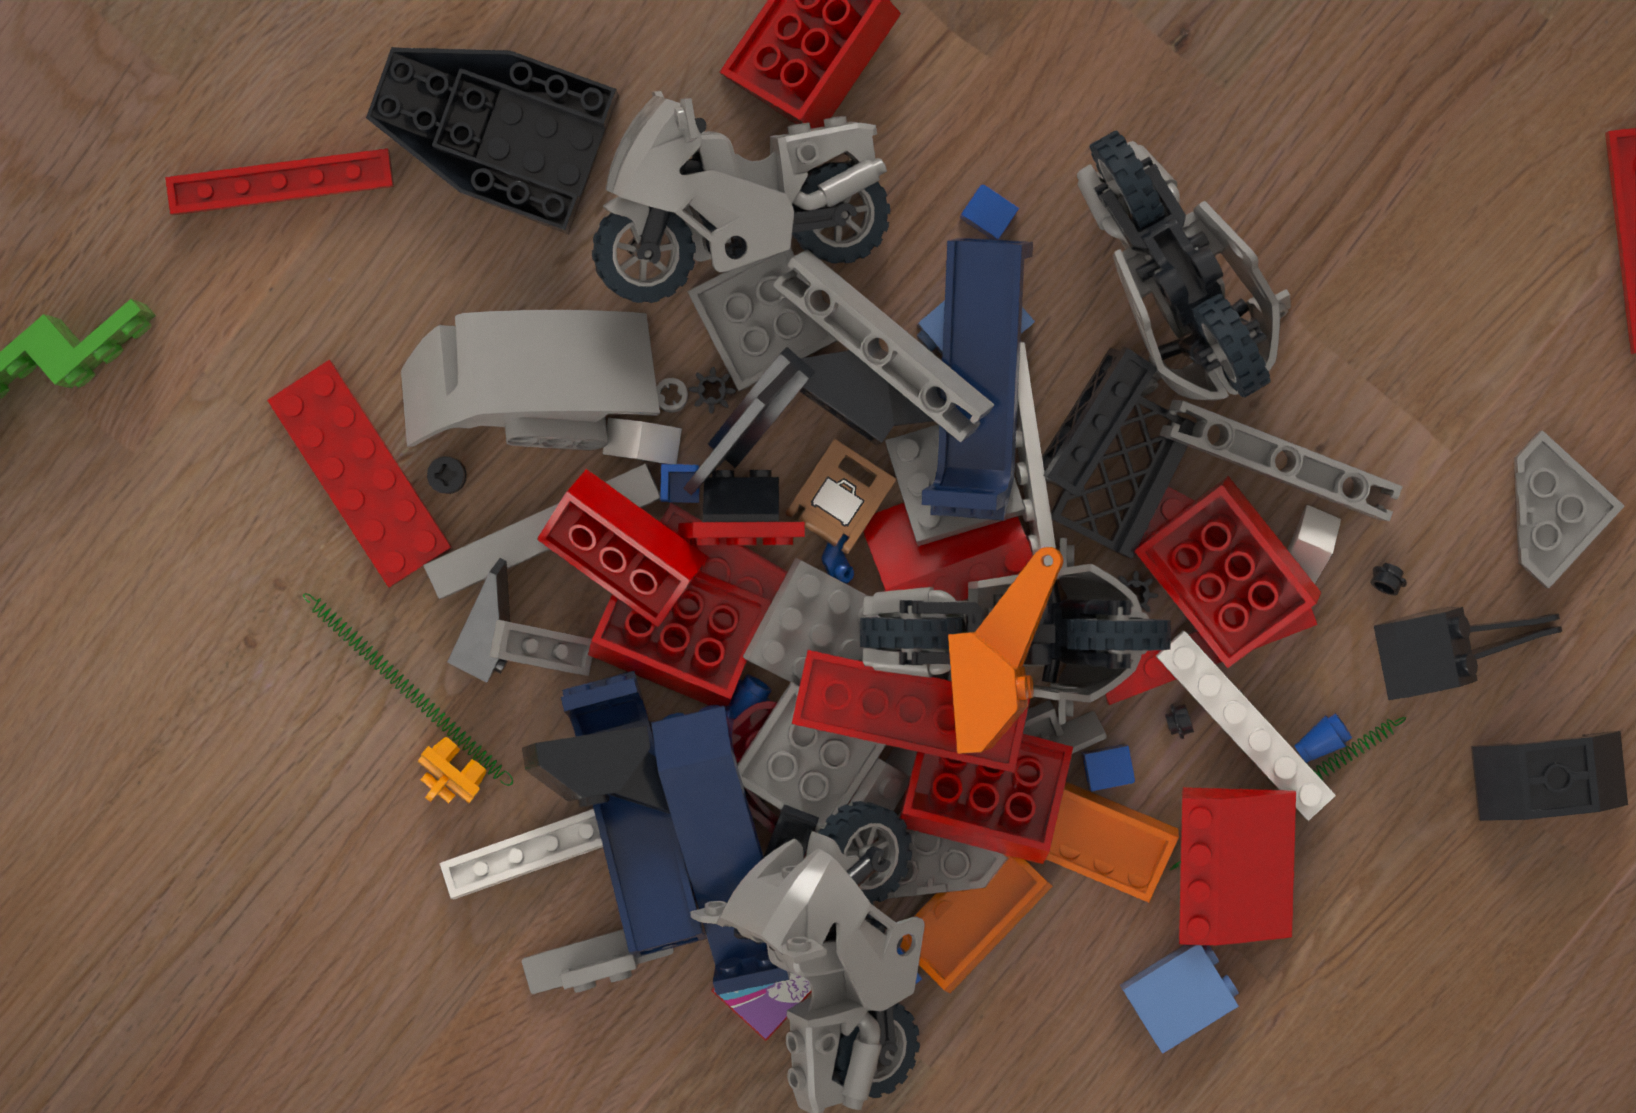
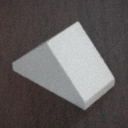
(642, 441)
(1314, 540)

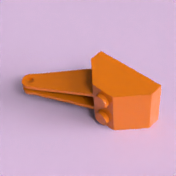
(988, 663)

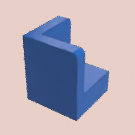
(989, 212)
(673, 480)
(1108, 767)

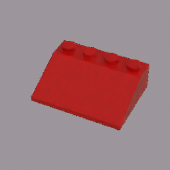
(808, 54)
(948, 562)
(1228, 572)
(694, 648)
(990, 805)
(1236, 865)

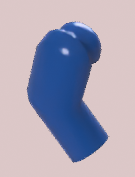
(836, 562)

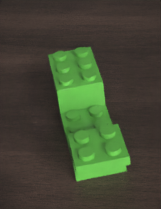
(62, 355)

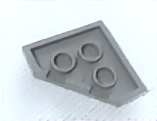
(1556, 508)
(946, 866)

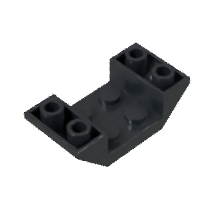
(1550, 777)

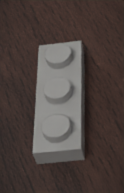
(541, 648)

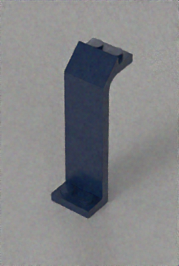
(983, 349)
(713, 832)
(637, 840)

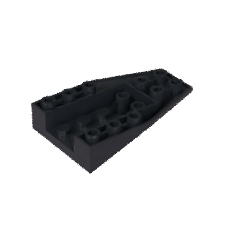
(497, 126)

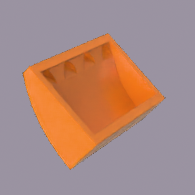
(1111, 842)
(970, 923)

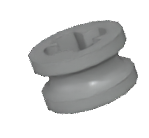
(682, 391)

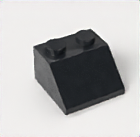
(741, 498)

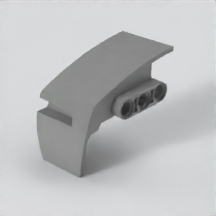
(532, 372)

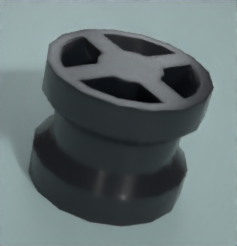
(453, 474)

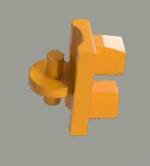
(438, 761)

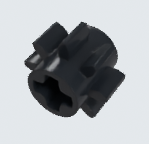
(711, 401)
(1145, 594)

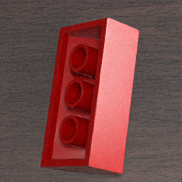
(622, 547)

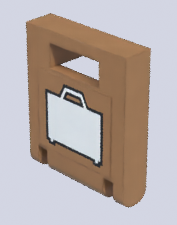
(837, 501)

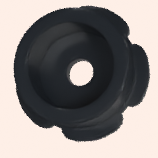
(1388, 579)
(1179, 721)

